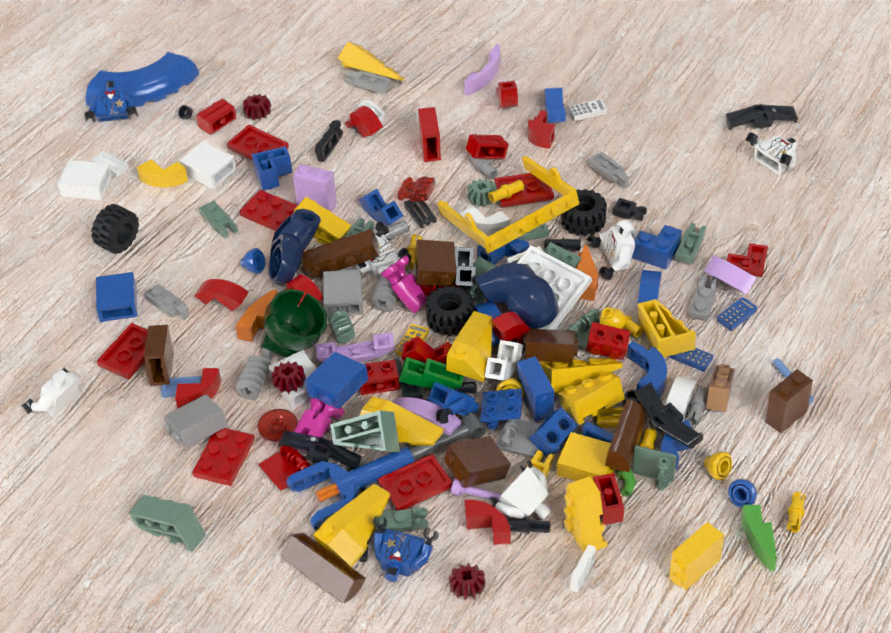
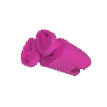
(405, 285)
(317, 418)

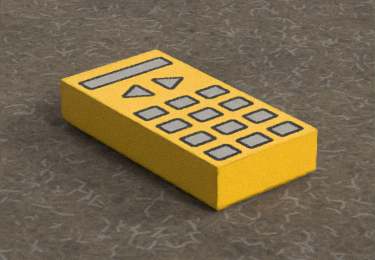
(412, 332)

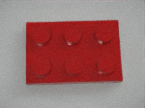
(253, 140)
(534, 190)
(267, 210)
(126, 352)
(223, 456)
(415, 483)

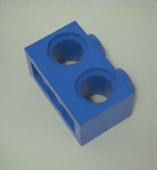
(551, 429)

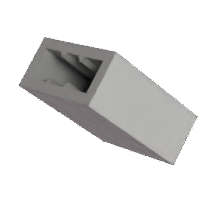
(343, 292)
(195, 421)

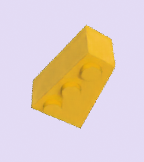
(591, 396)
(583, 513)

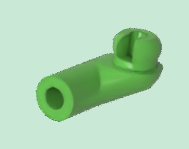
(630, 482)

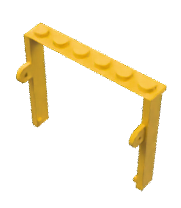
(525, 224)

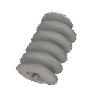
(384, 296)
(253, 377)

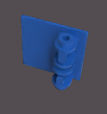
(500, 406)

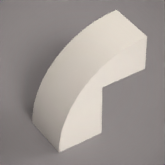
(488, 225)
(506, 362)
(682, 393)

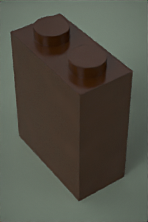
(435, 263)
(552, 345)
(158, 355)
(788, 401)
(477, 461)

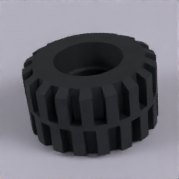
(587, 216)
(115, 228)
(448, 309)

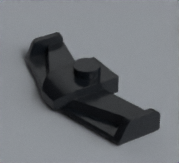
(761, 115)
(666, 417)
(320, 448)

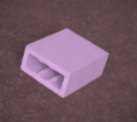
(316, 185)

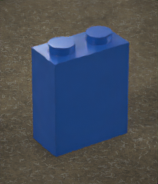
(116, 297)
(336, 380)
(537, 388)

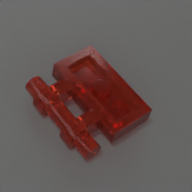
(417, 190)

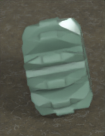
(479, 191)
(341, 326)

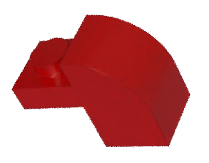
(507, 94)
(365, 121)
(540, 132)
(305, 284)
(510, 327)

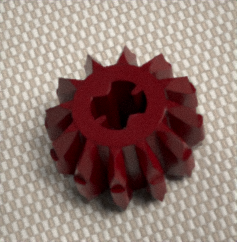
(256, 106)
(288, 377)
(467, 581)

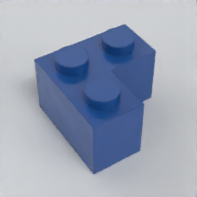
(270, 165)
(657, 249)

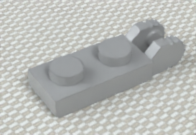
(703, 300)

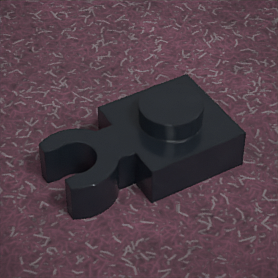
(626, 209)

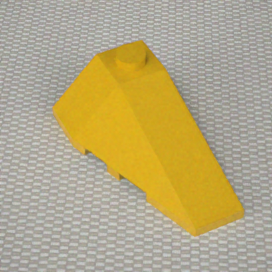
(360, 58)
(472, 348)
(572, 374)
(409, 426)
(351, 526)

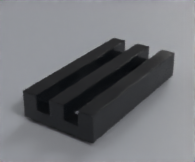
(431, 217)

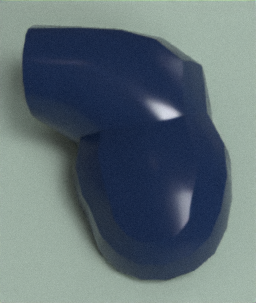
(289, 244)
(521, 292)

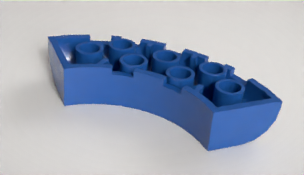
(149, 82)

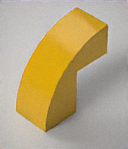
(155, 176)

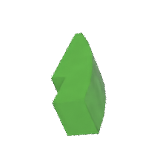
(759, 535)

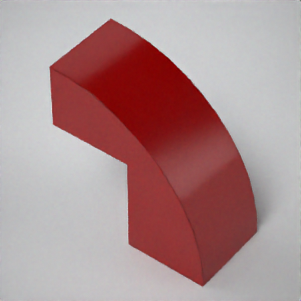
(224, 291)
(420, 351)
(209, 386)
(483, 515)

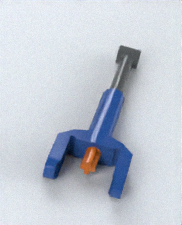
(348, 484)

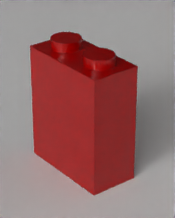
(429, 134)

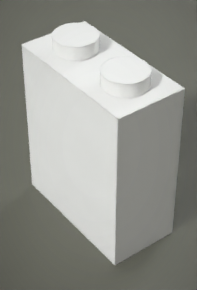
(208, 165)
(84, 180)
(301, 397)

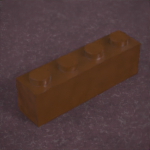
(341, 254)

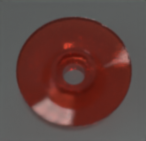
(275, 422)

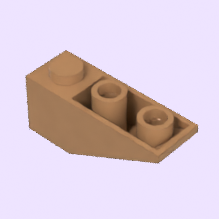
(720, 388)

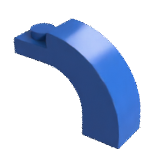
(653, 363)

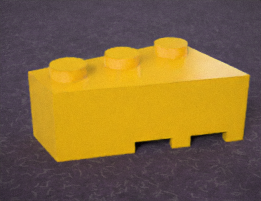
(331, 226)
(664, 330)

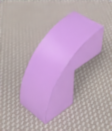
(730, 274)

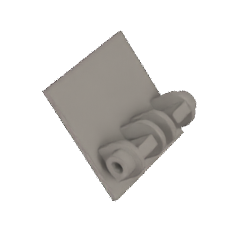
(515, 437)

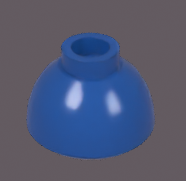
(254, 261)
(742, 492)

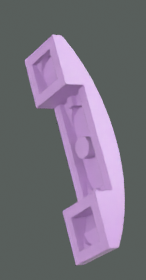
(478, 81)
(359, 352)
(428, 411)

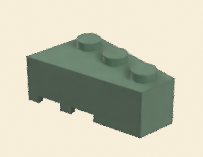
(368, 431)
(169, 519)

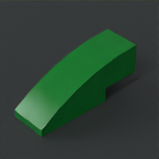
(428, 373)

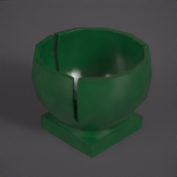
(293, 327)

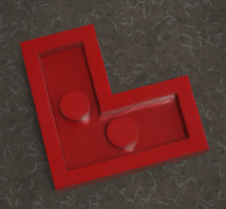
(753, 262)

